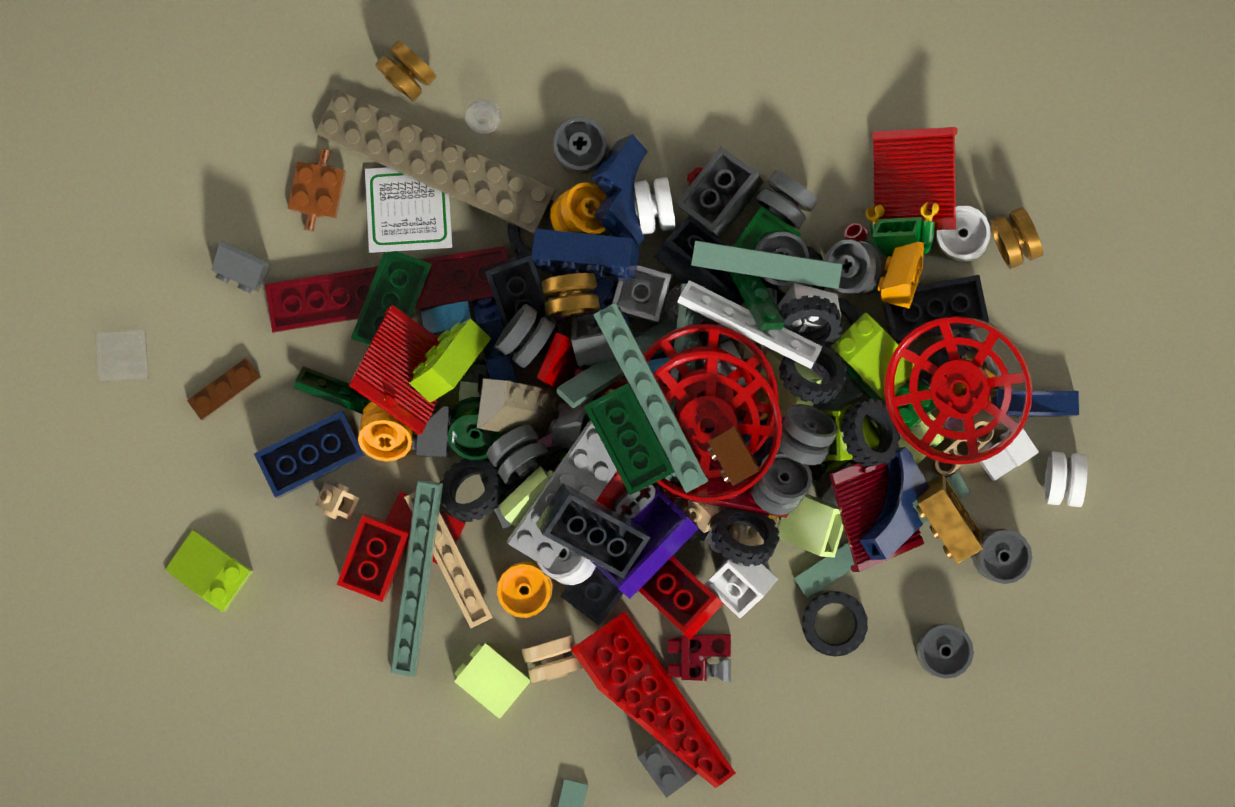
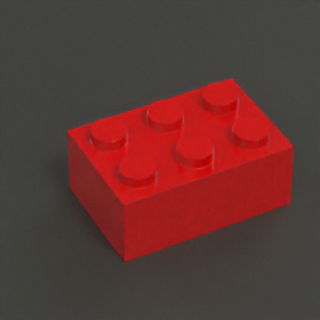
(373, 557)
(681, 597)

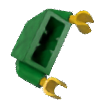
(901, 231)

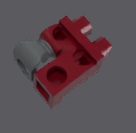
(695, 654)

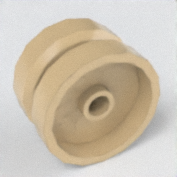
(552, 660)

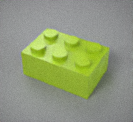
(449, 360)

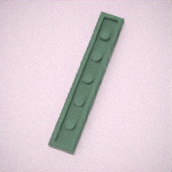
(766, 264)
(607, 372)

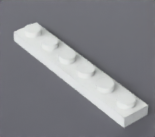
(742, 321)

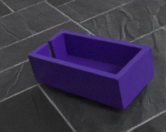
(667, 531)

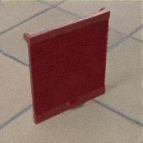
(860, 502)

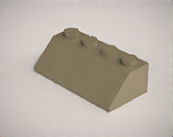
(512, 405)

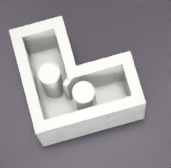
(797, 291)
(1012, 456)

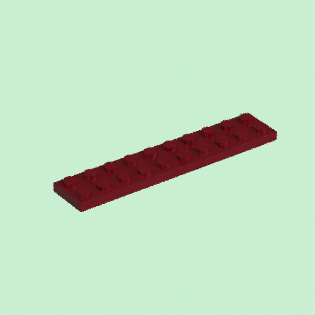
(342, 294)

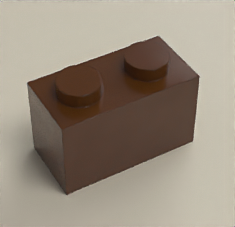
(733, 456)

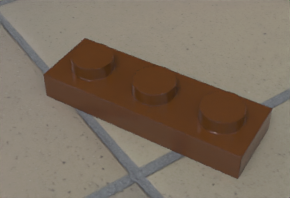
(224, 389)

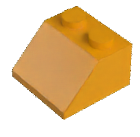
(902, 275)

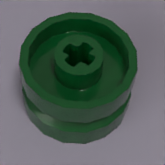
(463, 432)

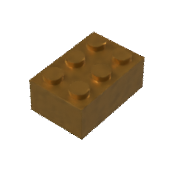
(950, 520)

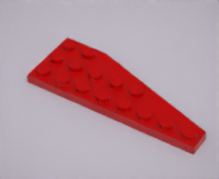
(640, 686)

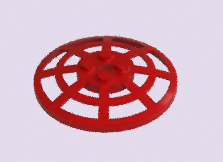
(722, 391)
(945, 396)
(722, 415)

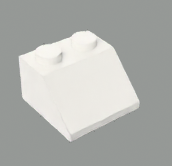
(740, 585)

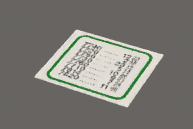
(405, 213)

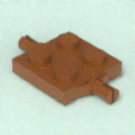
(316, 190)

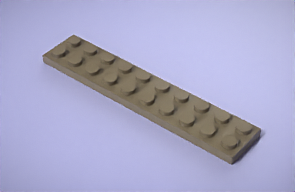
(435, 161)

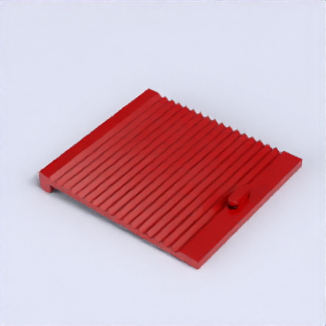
(914, 170)
(388, 369)

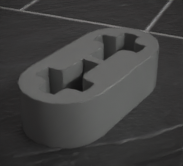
(635, 501)

